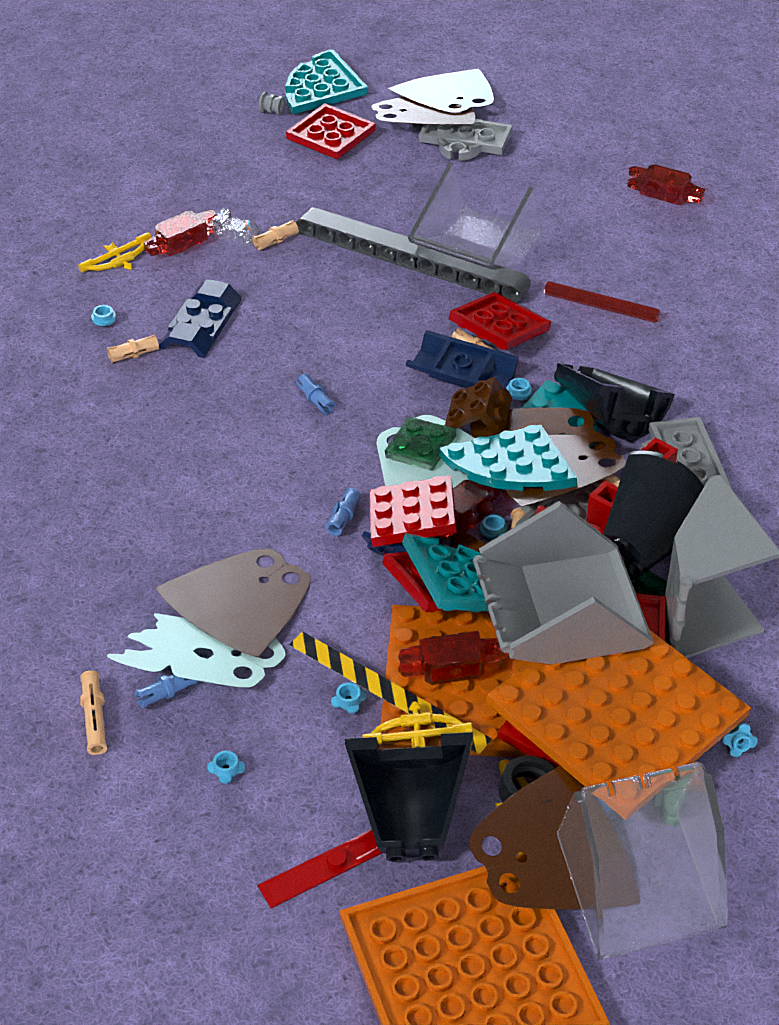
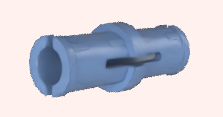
(315, 394)
(343, 511)
(162, 688)

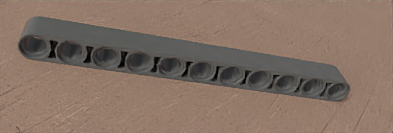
(399, 251)

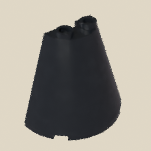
(615, 401)
(650, 509)
(410, 792)

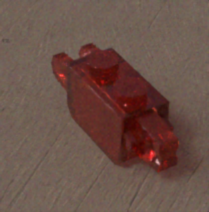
(665, 184)
(180, 233)
(472, 505)
(449, 657)

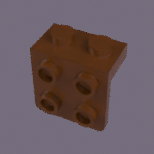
(482, 401)

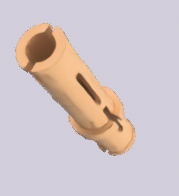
(91, 686)

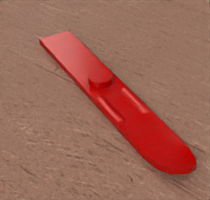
(319, 869)

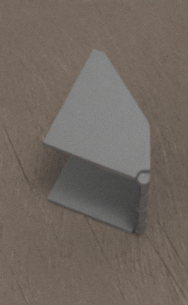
(711, 543)
(559, 591)

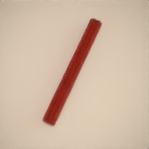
(602, 301)

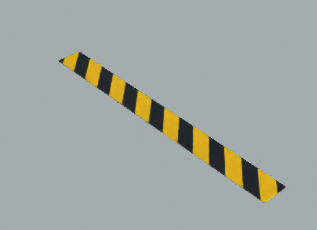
(374, 682)

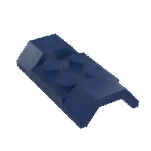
(202, 317)
(462, 361)

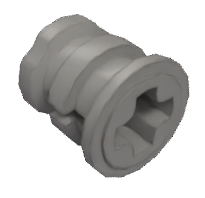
(271, 103)

